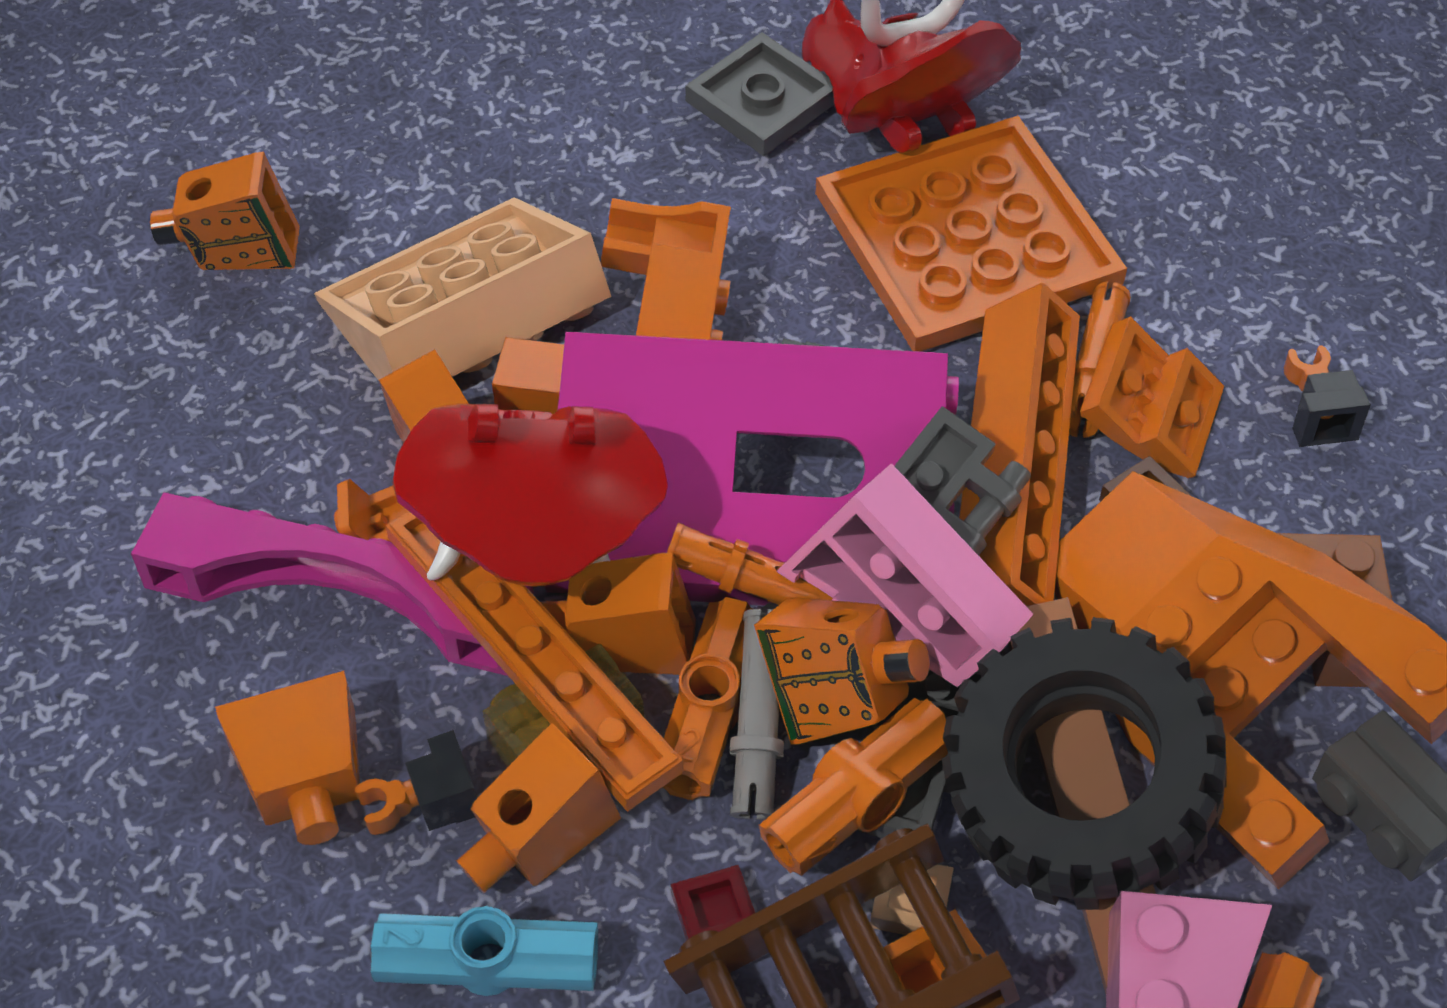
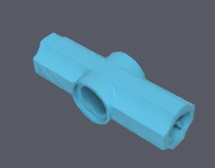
(439, 947)

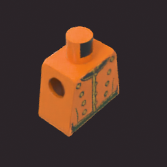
(231, 217)
(836, 665)

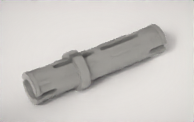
(757, 736)

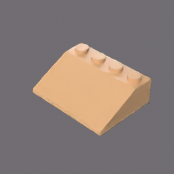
(469, 290)

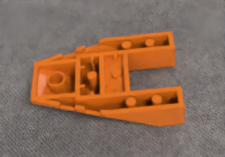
(1250, 622)

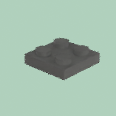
(761, 93)

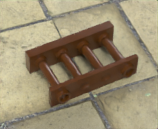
(896, 860)

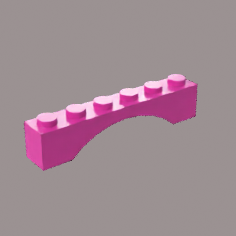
(216, 550)

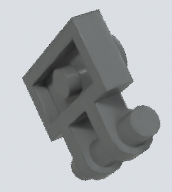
(953, 457)

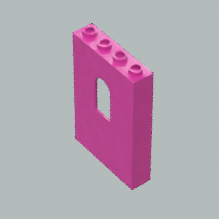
(704, 392)

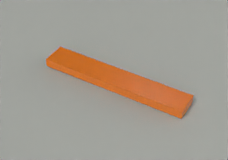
(548, 668)

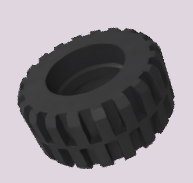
(1073, 673)

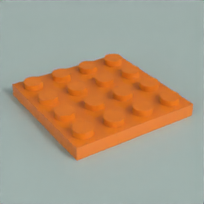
(966, 229)

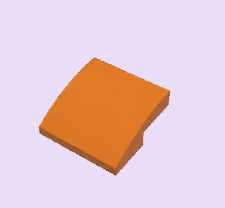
(1152, 399)

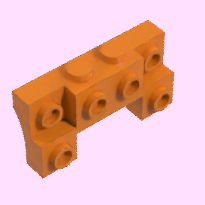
(682, 263)

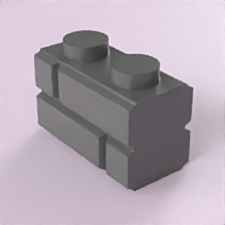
(1389, 793)

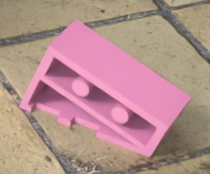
(905, 557)
(1180, 950)

